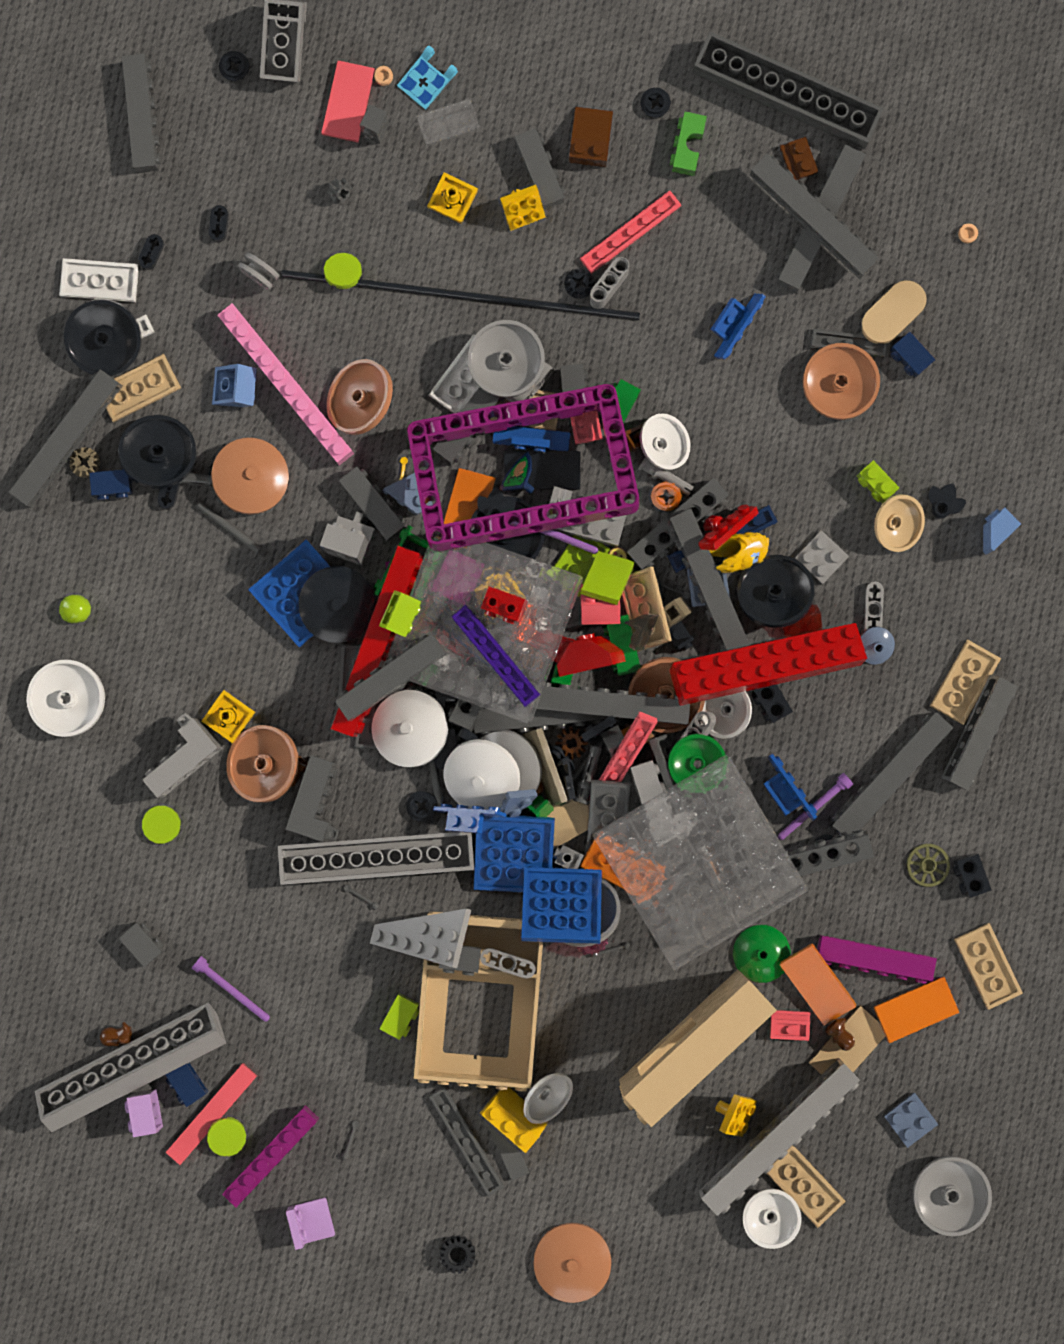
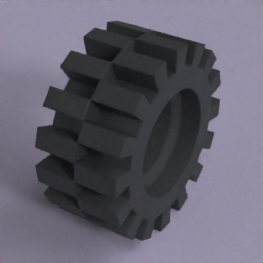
(453, 1265)

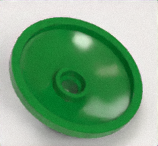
(692, 749)
(748, 949)

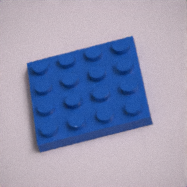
(281, 589)
(510, 846)
(561, 905)

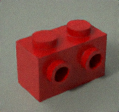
(503, 604)

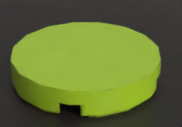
(342, 270)
(161, 824)
(226, 1136)

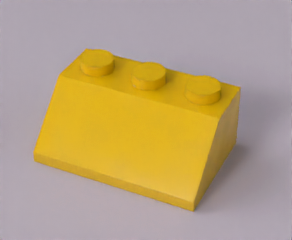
(507, 1115)

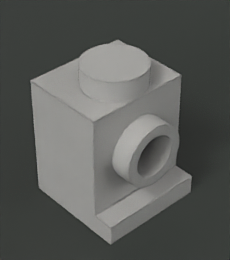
(576, 857)

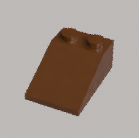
(590, 137)

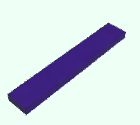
(495, 655)

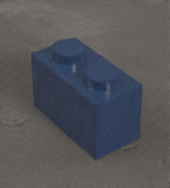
(911, 355)
(110, 484)
(186, 1084)

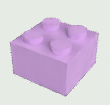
(144, 1113)

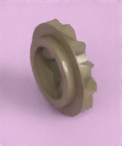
(93, 462)

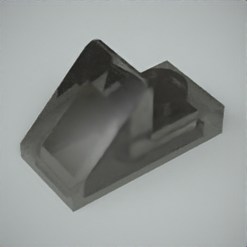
(644, 626)

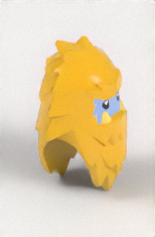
(742, 551)

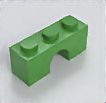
(691, 127)

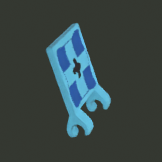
(424, 81)

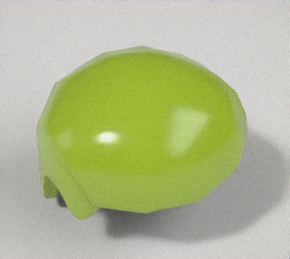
(74, 609)

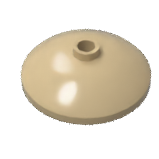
(906, 526)

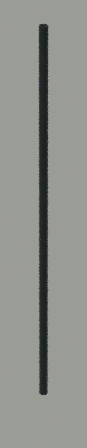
(472, 296)

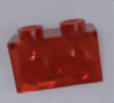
(809, 623)

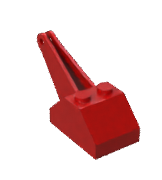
(586, 654)

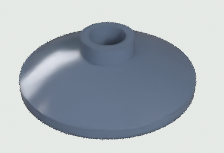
(877, 636)

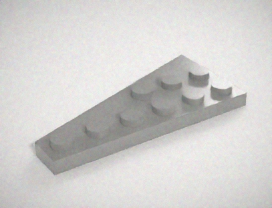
(428, 937)

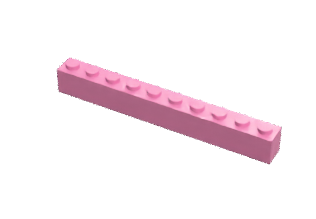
(285, 384)

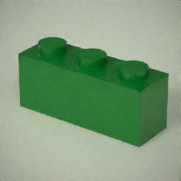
(620, 636)

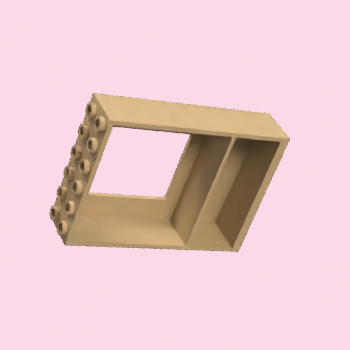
(694, 1048)
(517, 1068)

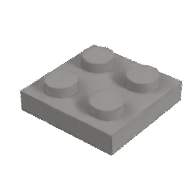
(822, 557)

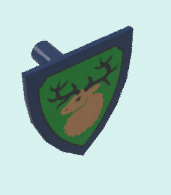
(518, 475)

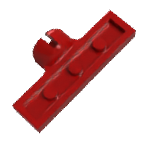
(725, 528)

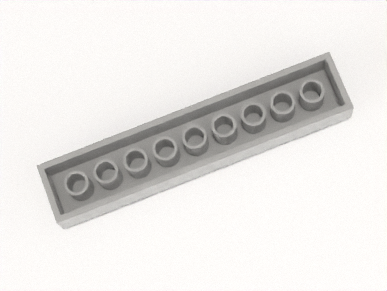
(375, 857)
(129, 1067)
(778, 1137)

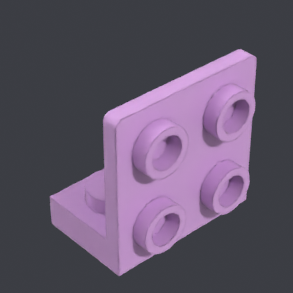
(310, 1222)

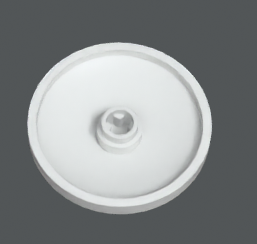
(65, 698)
(409, 728)
(480, 774)

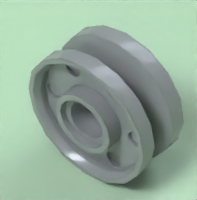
(258, 271)

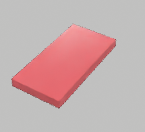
(348, 101)

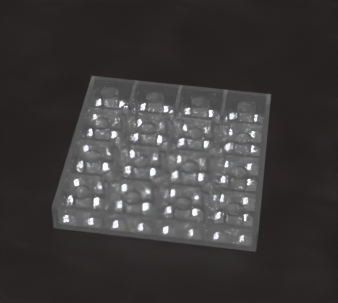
(462, 577)
(700, 862)

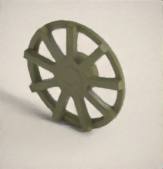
(928, 865)

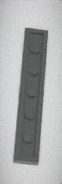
(466, 1141)

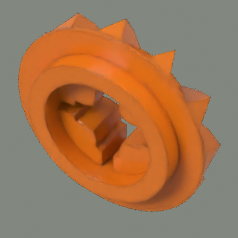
(660, 501)

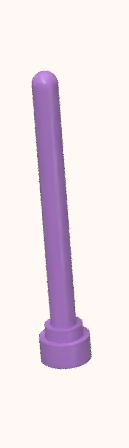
(567, 539)
(842, 783)
(202, 967)

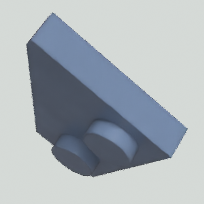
(406, 494)
(517, 801)

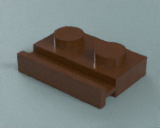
(799, 158)

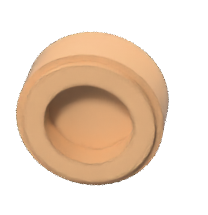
(383, 75)
(968, 233)

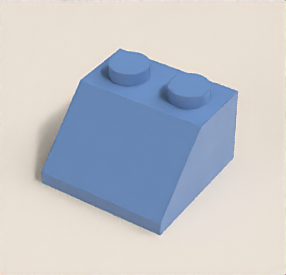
(234, 386)
(997, 528)

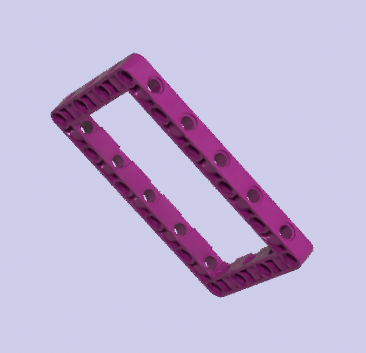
(534, 518)

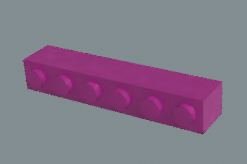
(877, 958)
(270, 1156)

